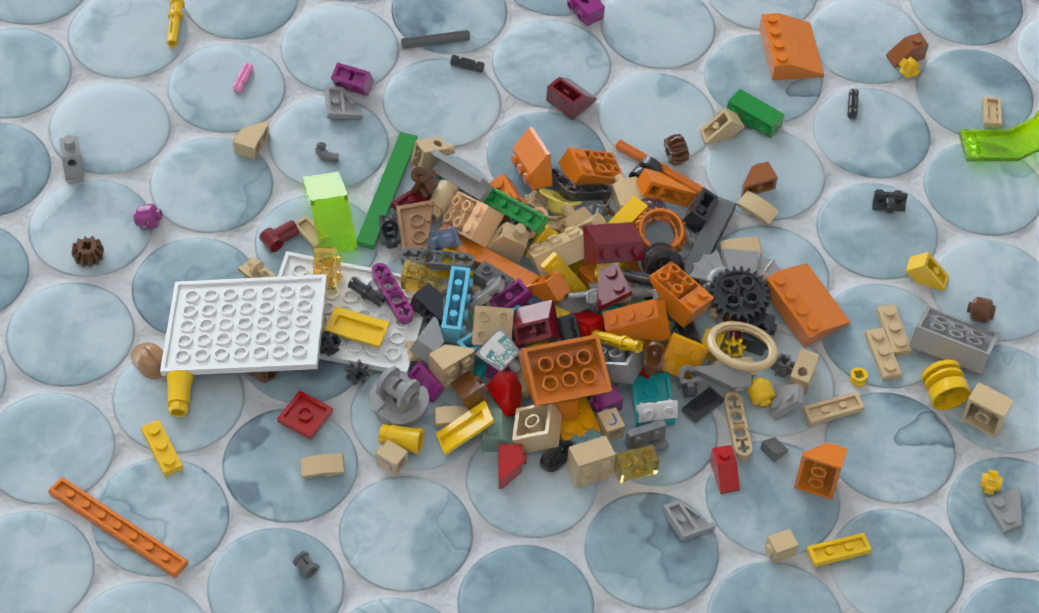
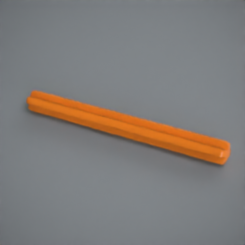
(638, 155)

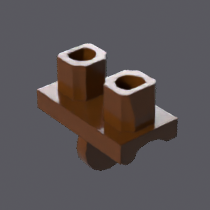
(424, 183)
(653, 356)

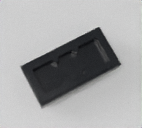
(568, 327)
(702, 404)

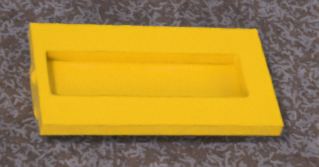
(357, 327)
(465, 427)

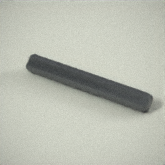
(434, 39)

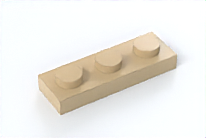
(894, 329)
(882, 354)
(833, 408)

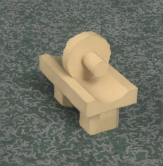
(255, 269)

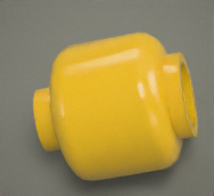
(761, 392)

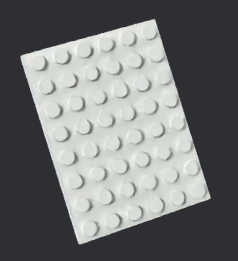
(245, 325)
(392, 350)

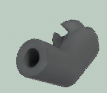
(323, 153)

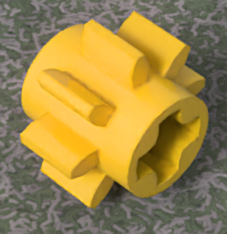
(909, 67)
(734, 342)
(991, 482)

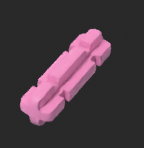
(242, 78)

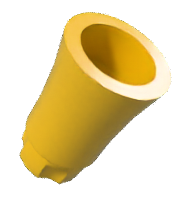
(179, 391)
(405, 437)

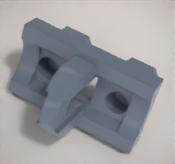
(444, 239)

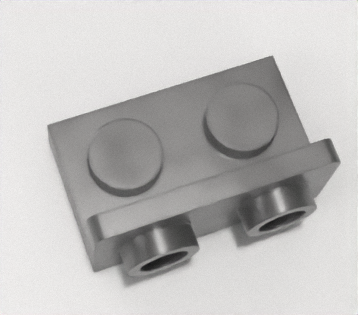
(647, 435)

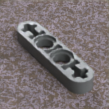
(437, 256)

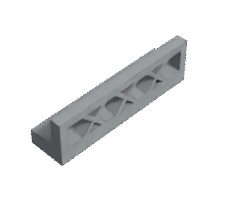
(461, 177)

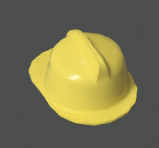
(555, 201)

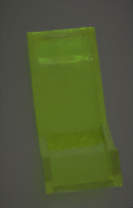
(1001, 144)
(330, 211)

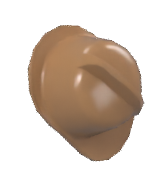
(148, 359)

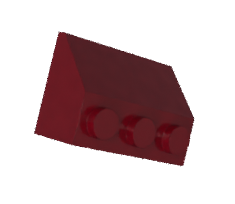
(612, 243)

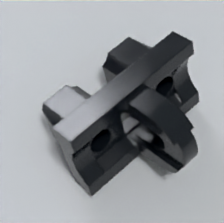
(896, 200)
(390, 230)
(688, 387)

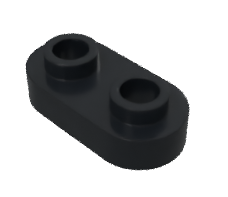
(555, 456)

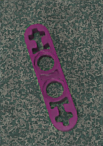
(392, 293)

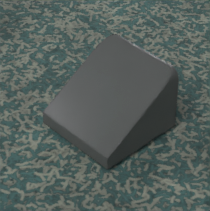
(773, 448)

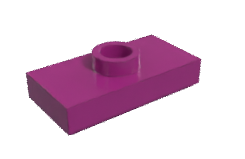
(427, 379)

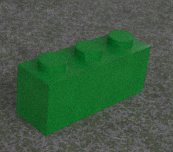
(756, 113)

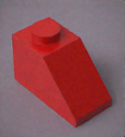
(506, 391)
(510, 463)
(725, 469)

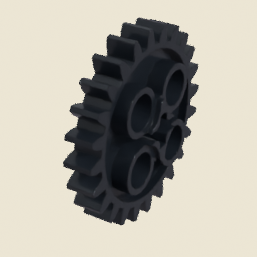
(755, 292)

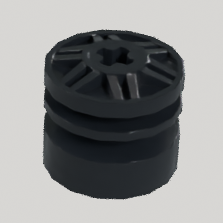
(658, 252)

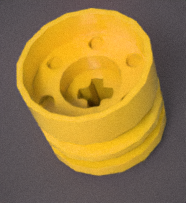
(945, 384)

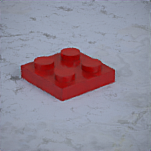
(305, 415)

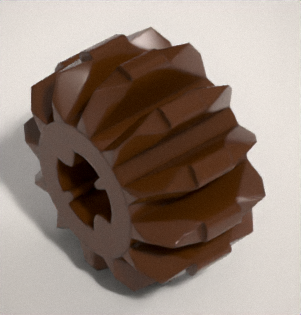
(676, 149)
(87, 251)

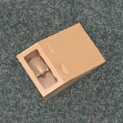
(472, 218)

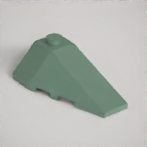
(500, 431)

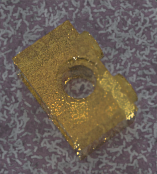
(326, 262)
(636, 463)

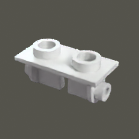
(657, 411)

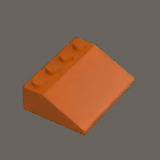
(789, 47)
(805, 304)
(565, 370)

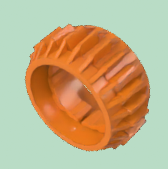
(669, 218)

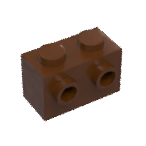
(471, 389)

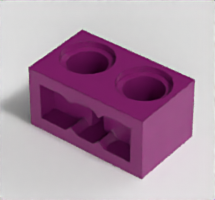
(352, 79)

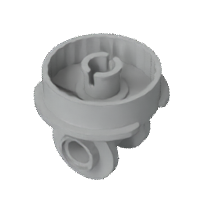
(407, 394)

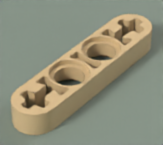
(740, 425)

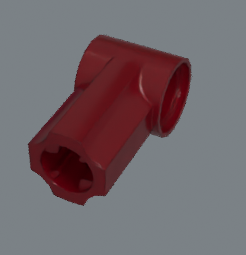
(275, 238)

